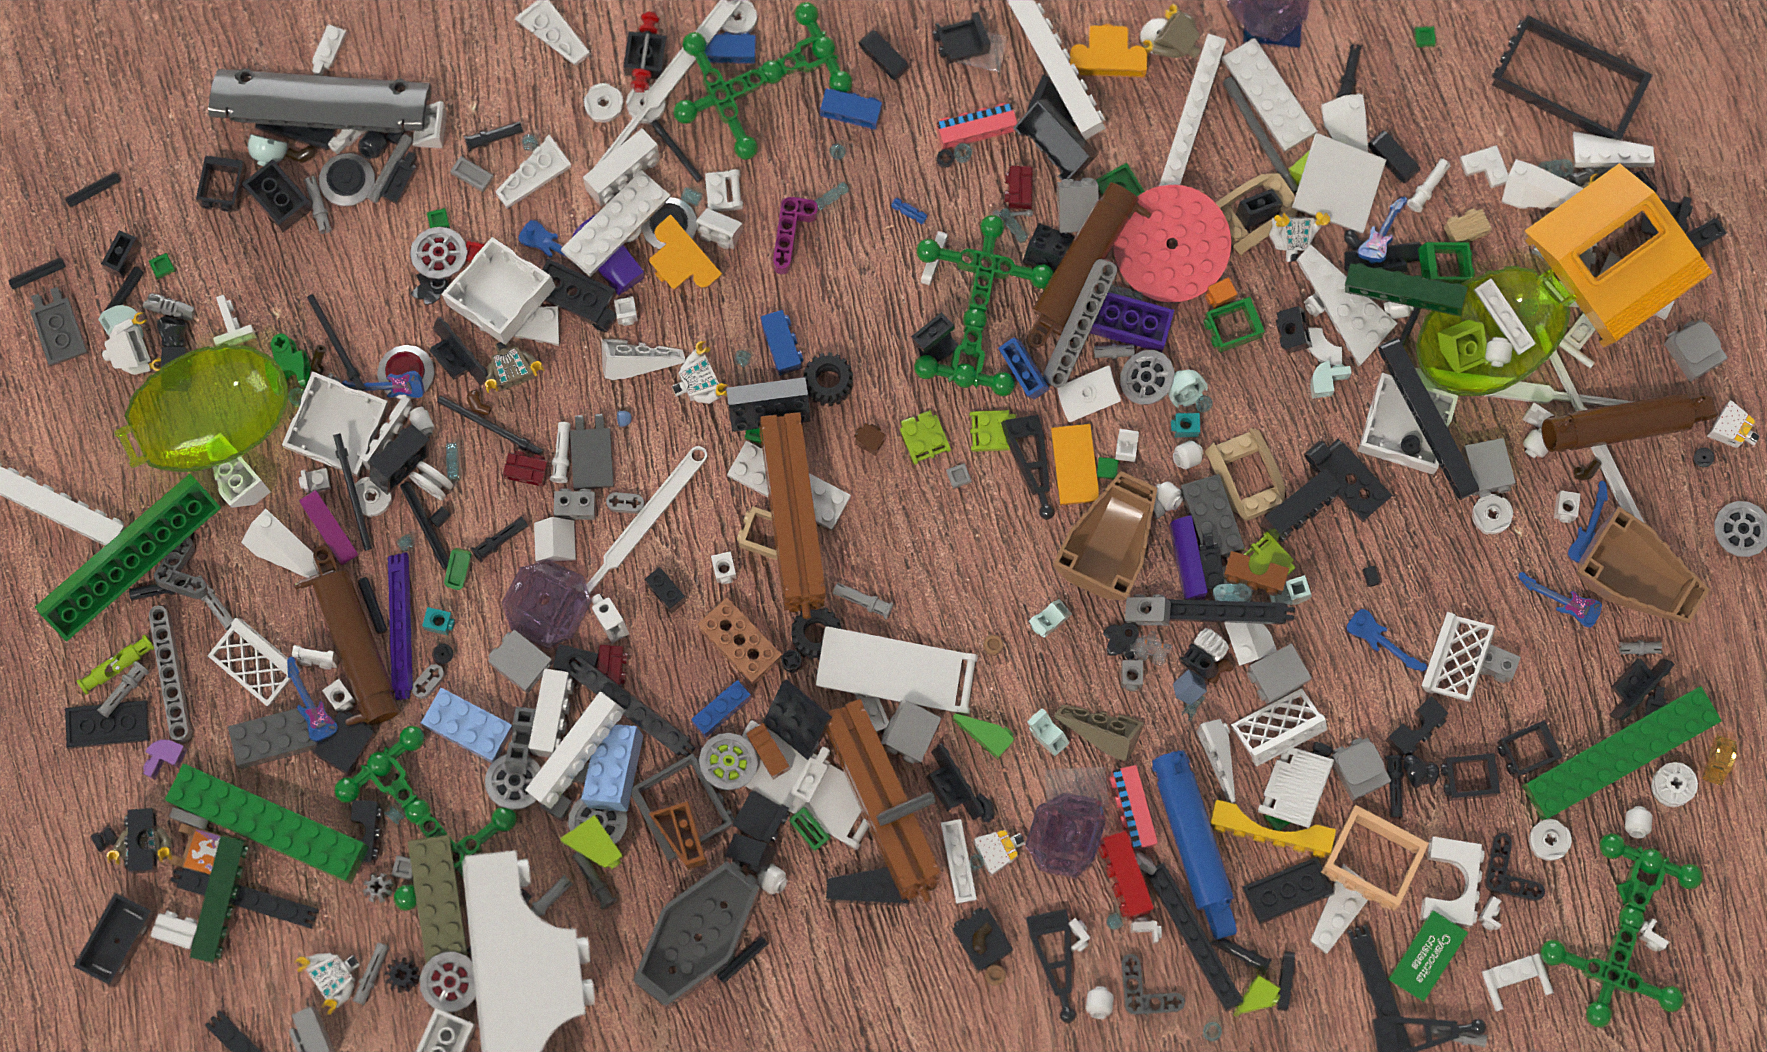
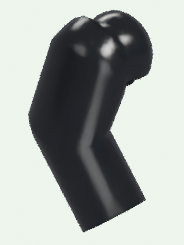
(1352, 240)
(988, 807)

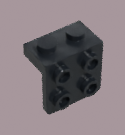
(1679, 211)
(761, 817)

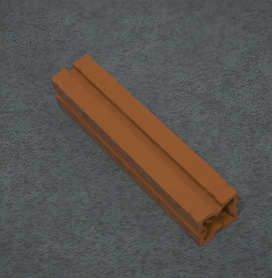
(792, 513)
(877, 791)

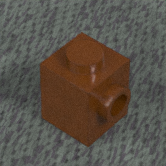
(870, 438)

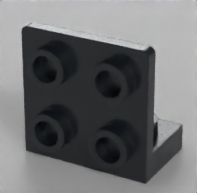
(1047, 247)

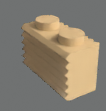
(1468, 227)

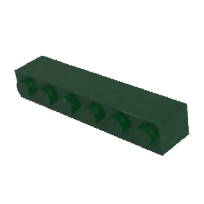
(1406, 289)
(219, 899)

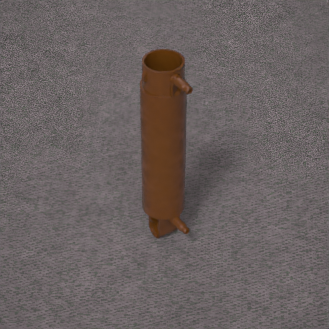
(1090, 244)
(1625, 422)
(352, 640)

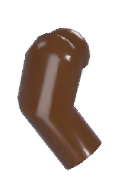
(476, 405)
(1223, 665)

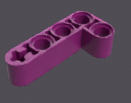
(788, 235)
(328, 527)

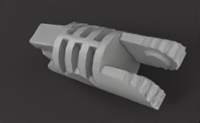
(169, 307)

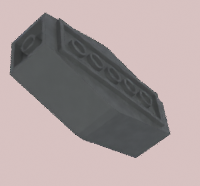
(691, 914)

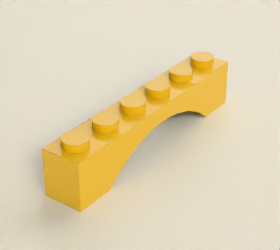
(1313, 839)

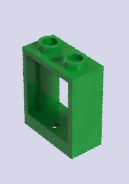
(1428, 260)
(1252, 319)

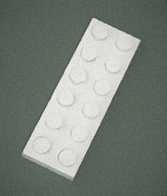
(1269, 95)
(615, 223)
(827, 499)

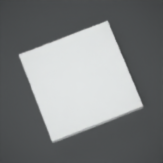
(1339, 183)

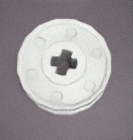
(431, 480)
(1667, 793)

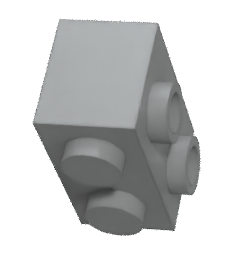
(575, 505)
(1498, 663)

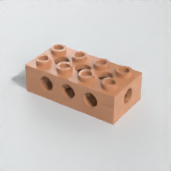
(741, 628)

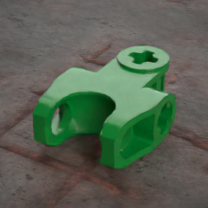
(290, 359)

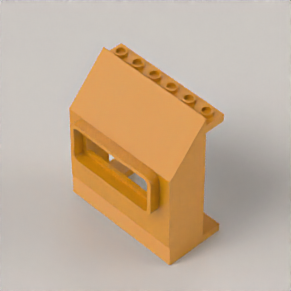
(1637, 283)

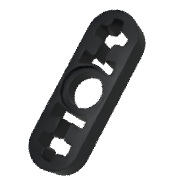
(1285, 981)

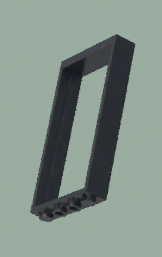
(1582, 49)

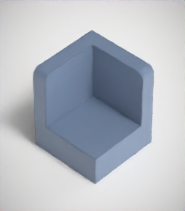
(1189, 687)

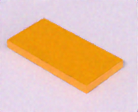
(1075, 464)

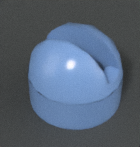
(623, 418)

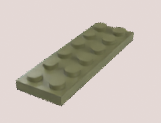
(437, 896)

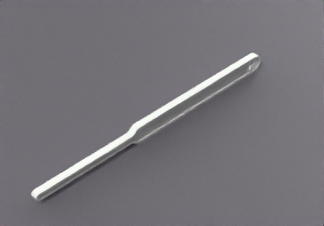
(675, 71)
(1537, 393)
(1600, 452)
(648, 515)

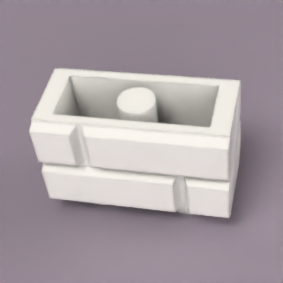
(174, 930)

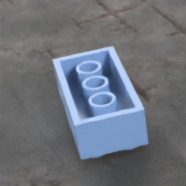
(467, 725)
(613, 769)

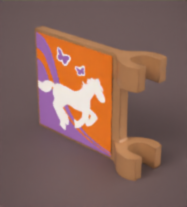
(199, 850)

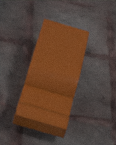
(768, 751)

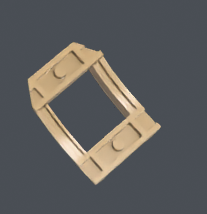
(1240, 237)
(1237, 448)

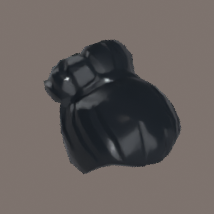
(172, 331)
(1420, 771)

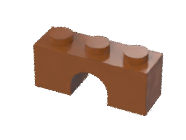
(1271, 581)

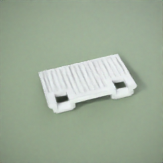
(1296, 786)

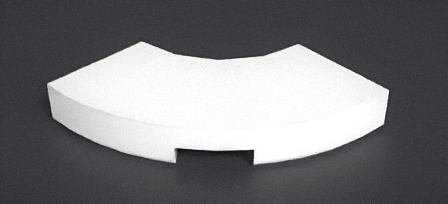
(1323, 349)

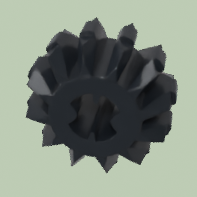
(406, 968)

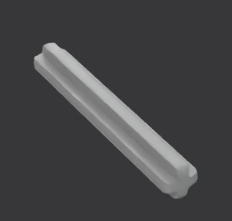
(396, 155)

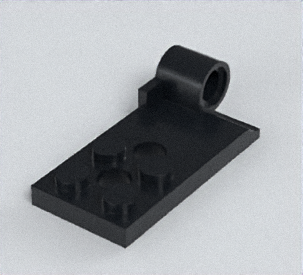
(588, 302)
(1343, 462)

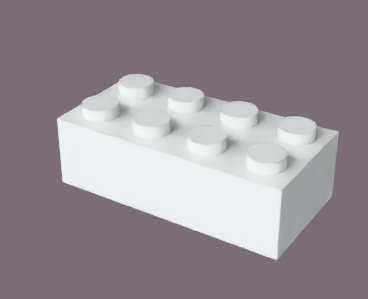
(621, 167)
(550, 712)
(446, 1034)

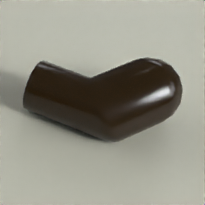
(303, 155)
(317, 359)
(1587, 473)
(978, 938)

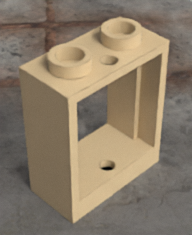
(743, 534)

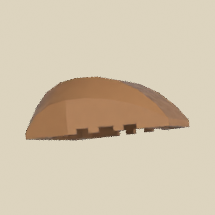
(1110, 539)
(1639, 571)

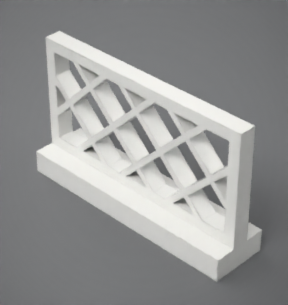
(261, 645)
(1441, 653)
(1287, 737)

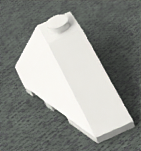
(1346, 120)
(1536, 187)
(626, 360)
(239, 483)
(274, 542)
(1249, 640)
(1217, 747)

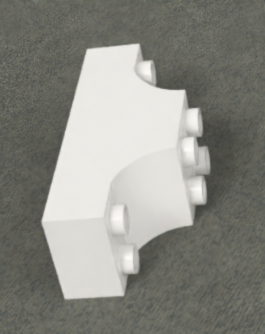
(521, 965)

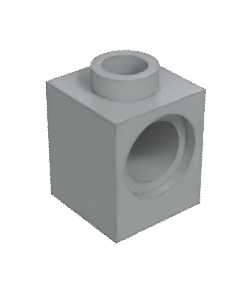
(1131, 666)

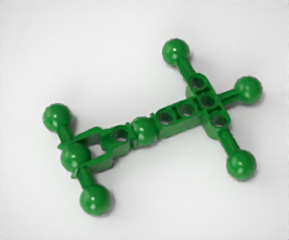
(770, 72)
(975, 316)
(416, 809)
(1631, 920)

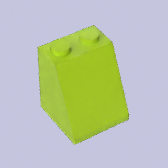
(594, 843)

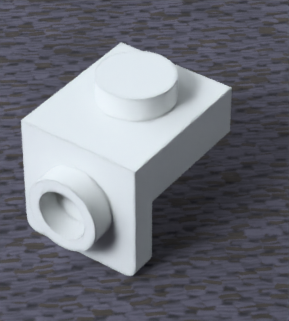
(1314, 305)
(625, 311)
(1127, 445)
(1143, 925)
(1079, 930)
(1653, 940)

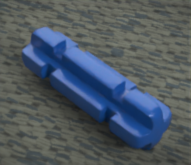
(909, 210)

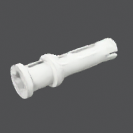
(1424, 191)
(560, 461)

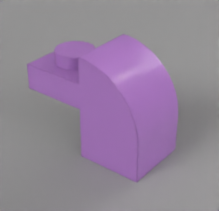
(162, 752)

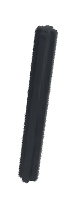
(425, 524)

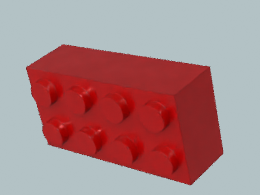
(1126, 876)

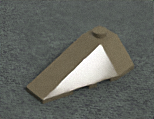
(1110, 734)

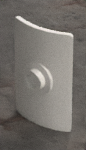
(1088, 394)

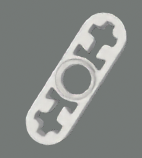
(930, 268)

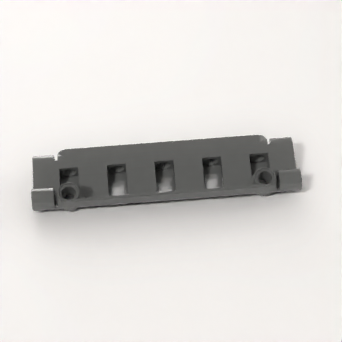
(319, 101)

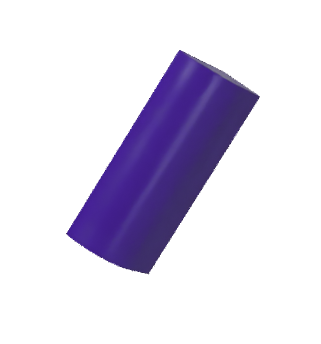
(620, 269)
(1188, 559)

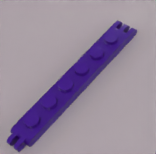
(400, 625)

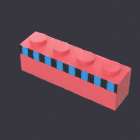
(976, 126)
(1133, 807)

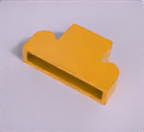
(1109, 54)
(681, 257)

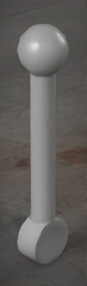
(1029, 213)

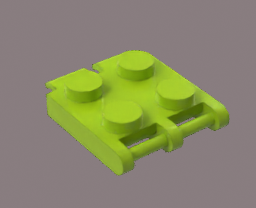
(989, 430)
(923, 436)
(1268, 553)

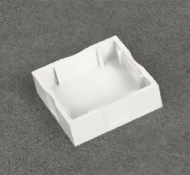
(498, 291)
(330, 410)
(1391, 421)

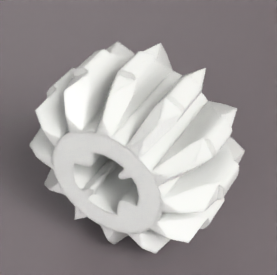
(1212, 644)

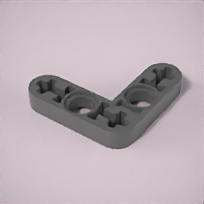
(174, 572)
(1144, 1000)

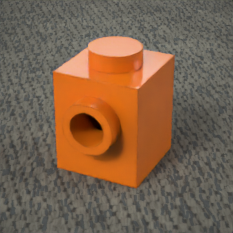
(1221, 293)

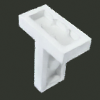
(235, 334)

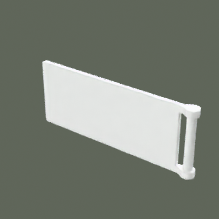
(894, 670)
(832, 803)

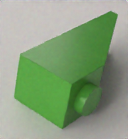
(988, 735)

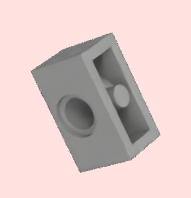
(1157, 616)

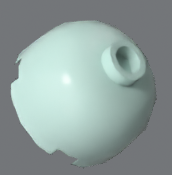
(266, 149)
(1187, 388)

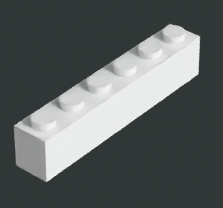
(575, 750)

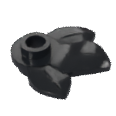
(429, 289)
(1119, 642)

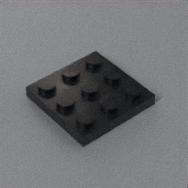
(797, 719)

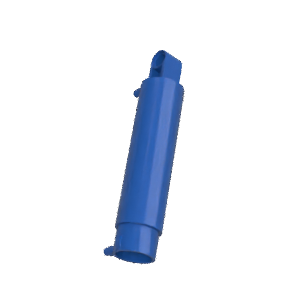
(1195, 841)

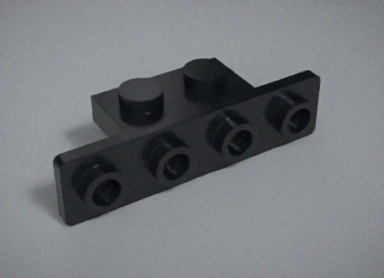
(1395, 260)
(454, 355)
(1636, 684)
(951, 785)

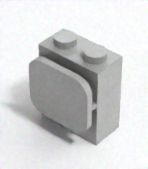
(1075, 202)
(1695, 349)
(1489, 466)
(519, 661)
(1278, 674)
(910, 732)
(1360, 768)
(310, 1032)

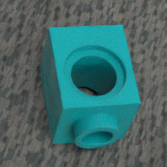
(1192, 419)
(430, 618)

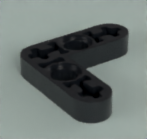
(1504, 879)

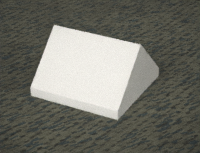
(434, 127)
(554, 540)

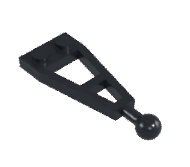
(1024, 428)
(1047, 924)
(1386, 1037)

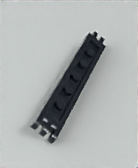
(1230, 611)
(634, 708)
(250, 899)
(1376, 981)
(231, 1035)

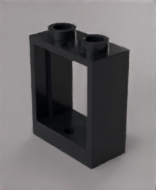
(225, 165)
(1546, 740)
(1490, 774)

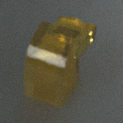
(1721, 760)

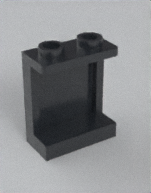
(962, 39)
(1048, 91)
(935, 339)
(345, 745)
(996, 942)

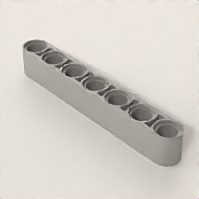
(1071, 328)
(176, 681)

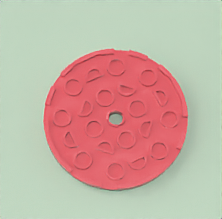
(1201, 248)

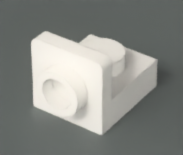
(314, 480)
(1490, 910)

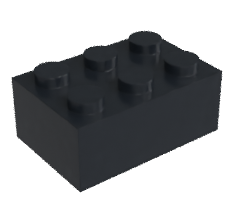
(277, 196)
(399, 458)

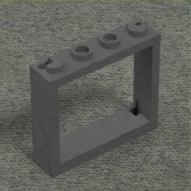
(716, 798)

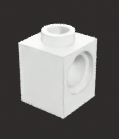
(1571, 499)
(720, 560)
(333, 690)

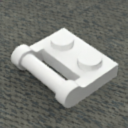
(717, 190)
(308, 657)

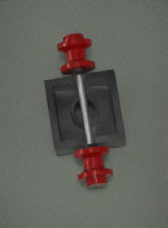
(645, 53)

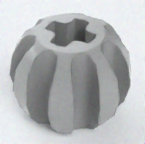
(381, 892)

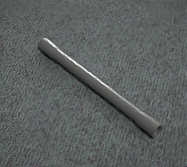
(1235, 93)

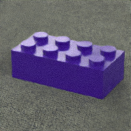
(1133, 322)

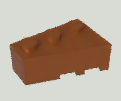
(681, 832)

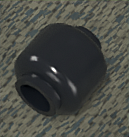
(372, 144)

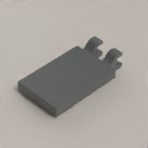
(57, 328)
(591, 455)

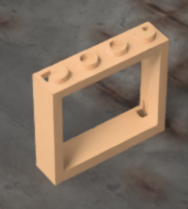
(1388, 831)

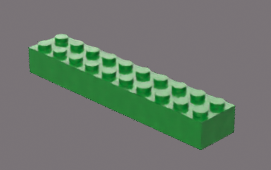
(127, 557)
(1621, 753)
(267, 823)

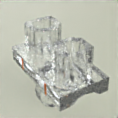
(1150, 646)

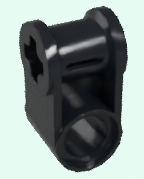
(1197, 659)

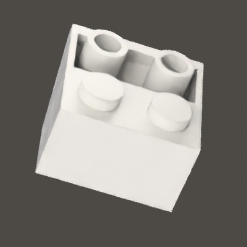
(719, 228)

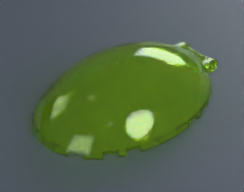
(1535, 306)
(205, 409)

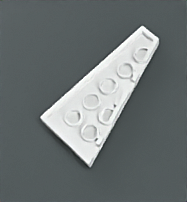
(1354, 316)

